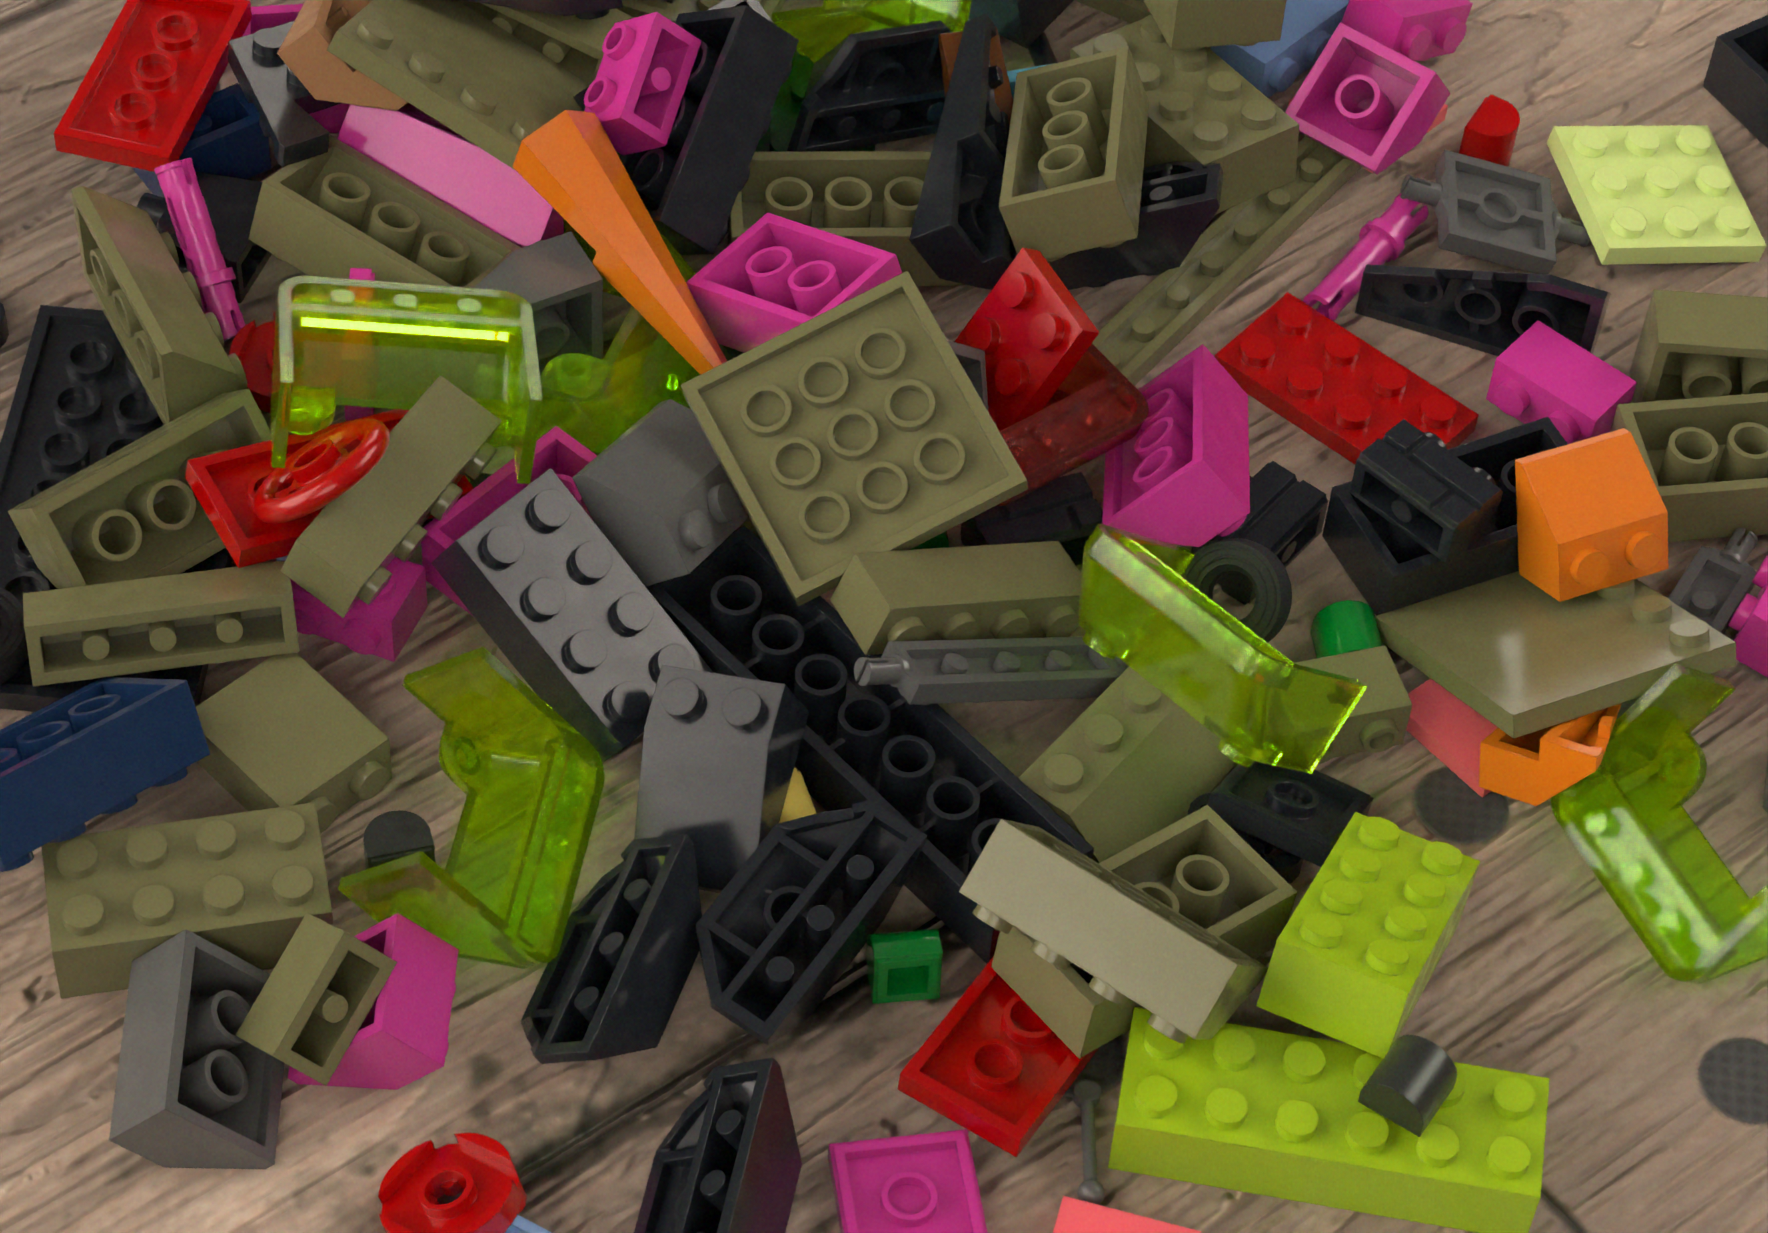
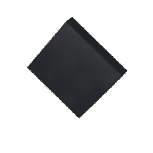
(1289, 807)

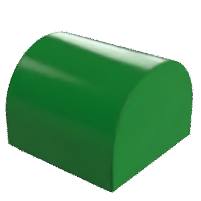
(1344, 628)
(904, 965)

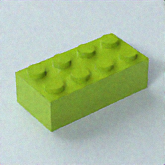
(1368, 934)

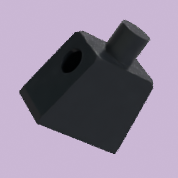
(231, 210)

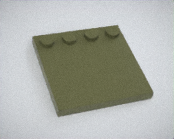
(458, 70)
(853, 436)
(1549, 661)

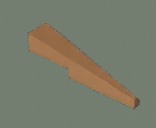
(322, 72)

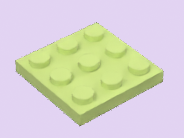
(1655, 194)

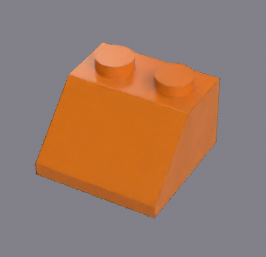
(1589, 516)

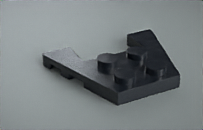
(278, 96)

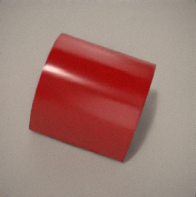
(1491, 131)

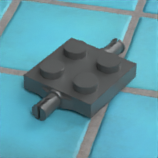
(1495, 212)

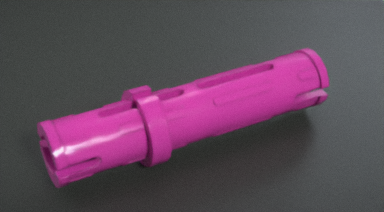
(200, 244)
(1377, 244)

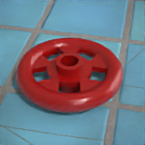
(321, 471)

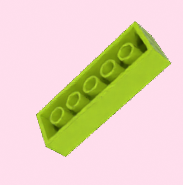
(1287, 1124)

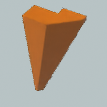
(588, 185)
(1547, 760)

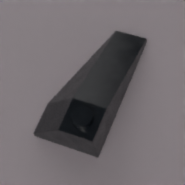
(1481, 307)

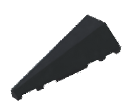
(958, 209)

